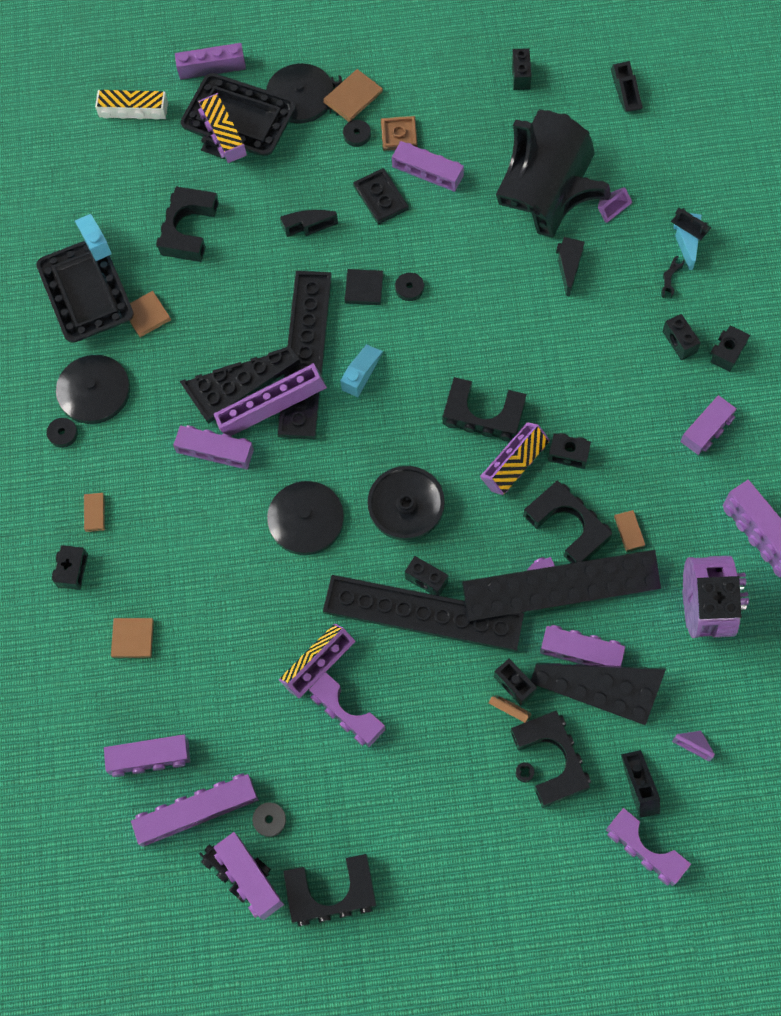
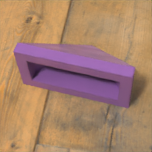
(617, 202)
(695, 743)

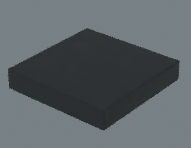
(364, 287)

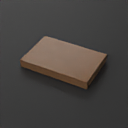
(353, 95)

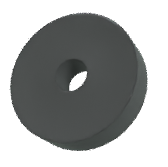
(269, 829)

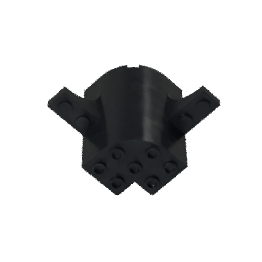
(549, 170)

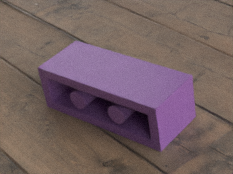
(709, 425)

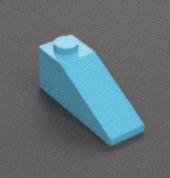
(93, 237)
(687, 244)
(360, 370)

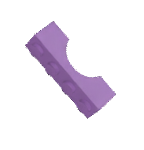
(365, 727)
(668, 866)

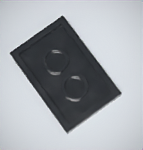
(380, 196)

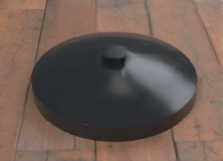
(306, 86)
(93, 389)
(406, 503)
(305, 518)

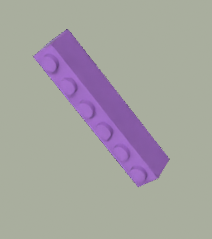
(270, 400)
(194, 810)

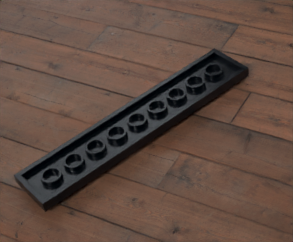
(307, 341)
(561, 585)
(419, 613)

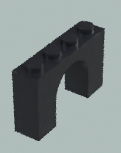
(184, 203)
(502, 426)
(559, 499)
(551, 729)
(305, 908)

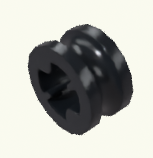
(518, 772)

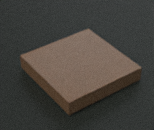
(398, 130)
(148, 314)
(132, 638)
(510, 708)

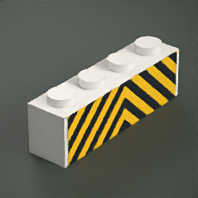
(131, 104)

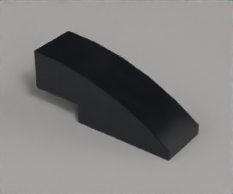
(626, 86)
(308, 221)

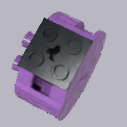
(713, 596)

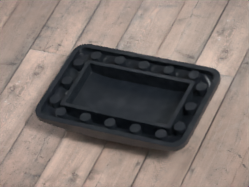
(255, 112)
(84, 292)

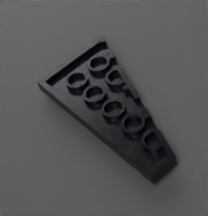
(237, 381)
(615, 689)

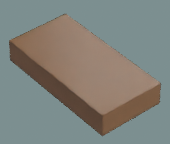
(94, 512)
(629, 531)

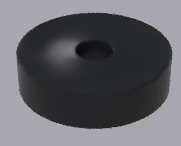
(353, 127)
(413, 280)
(65, 439)

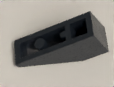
(569, 257)
(641, 784)

